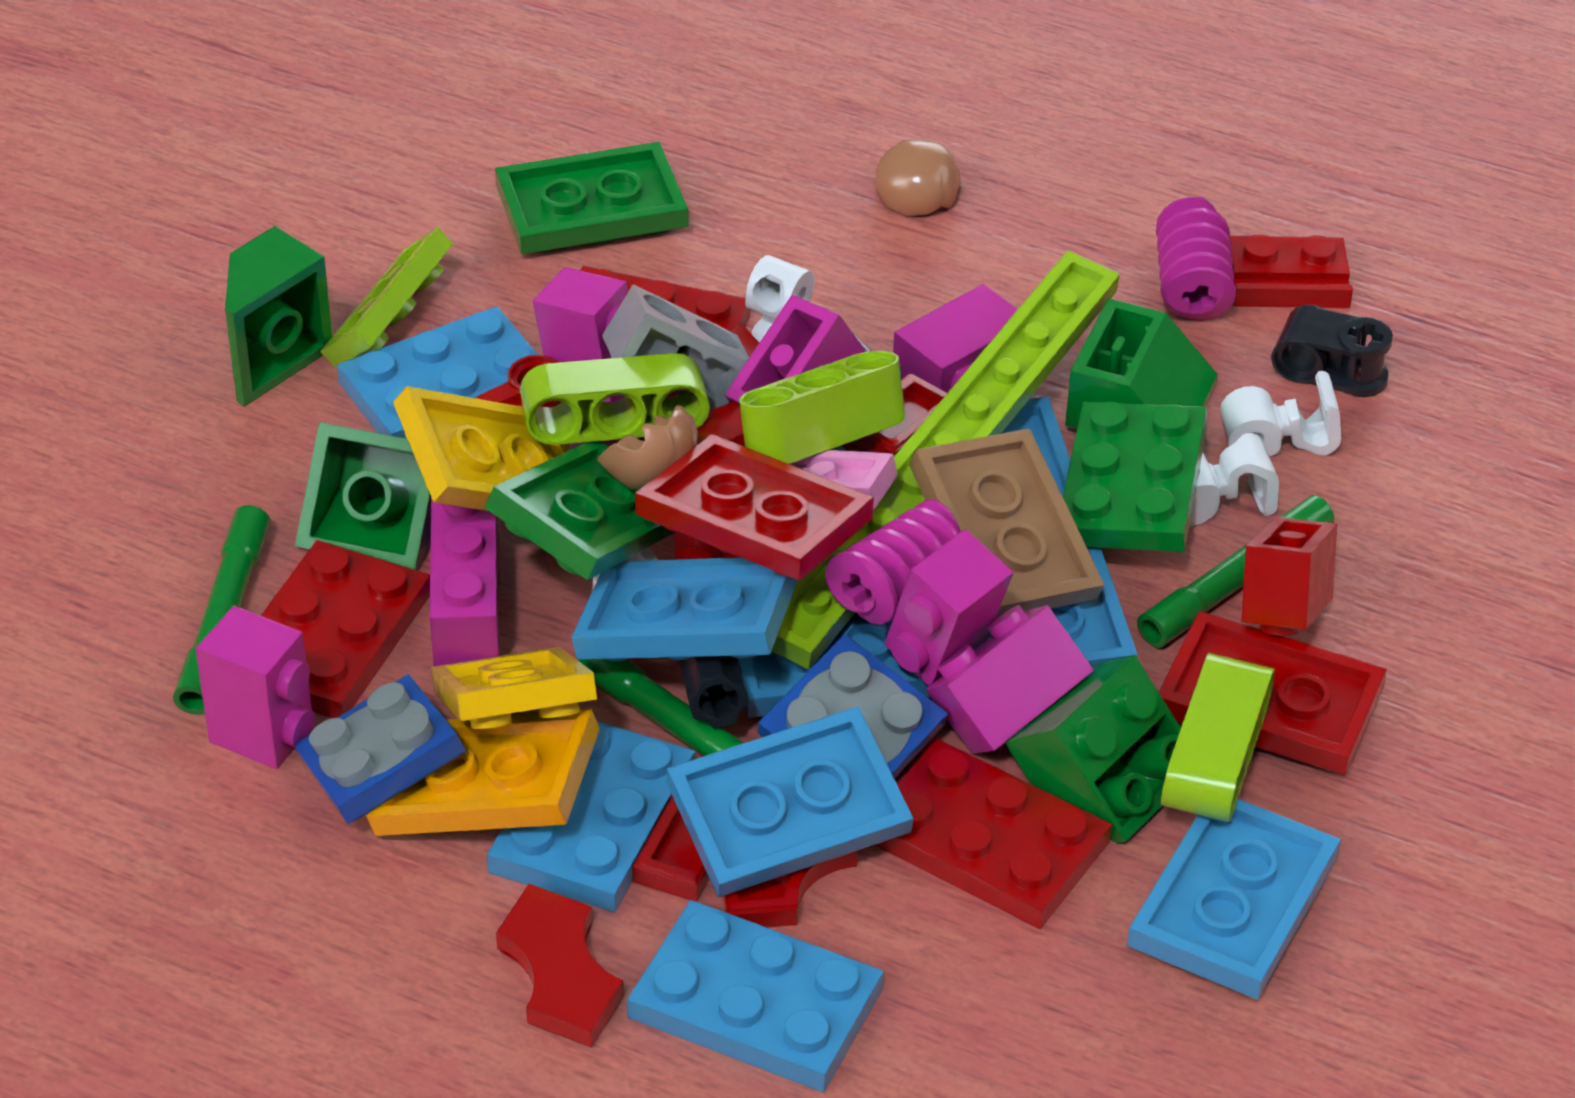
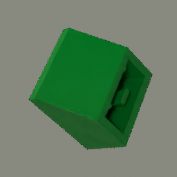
(1137, 359)
(1103, 746)

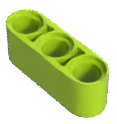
(586, 385)
(824, 407)
(1218, 737)

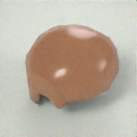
(918, 177)
(639, 461)

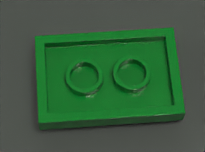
(591, 197)
(1135, 474)
(575, 512)

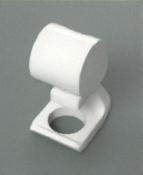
(771, 287)
(1254, 412)
(1217, 480)

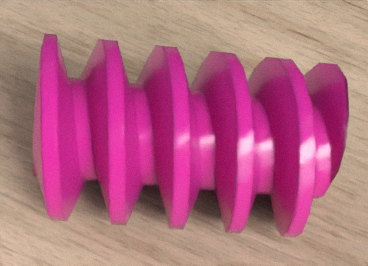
(1195, 259)
(875, 570)

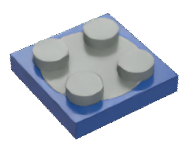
(852, 677)
(379, 748)

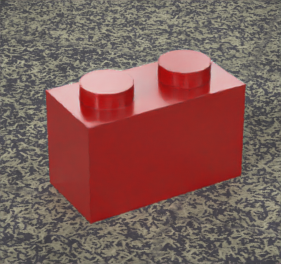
(1288, 575)

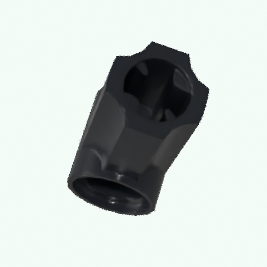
(714, 688)

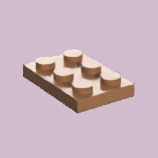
(1014, 508)

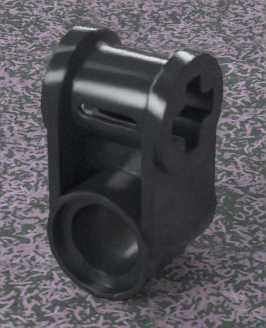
(1335, 344)

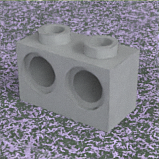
(656, 326)

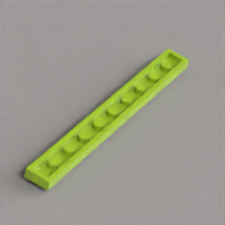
(974, 408)

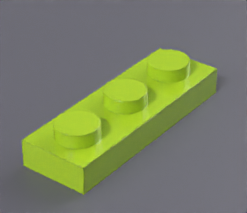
(389, 299)

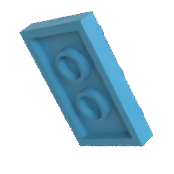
(451, 359)
(683, 610)
(788, 801)
(607, 826)
(1234, 896)
(756, 995)

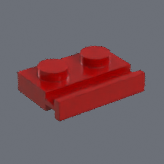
(1290, 271)

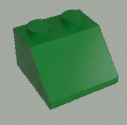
(274, 311)
(366, 496)

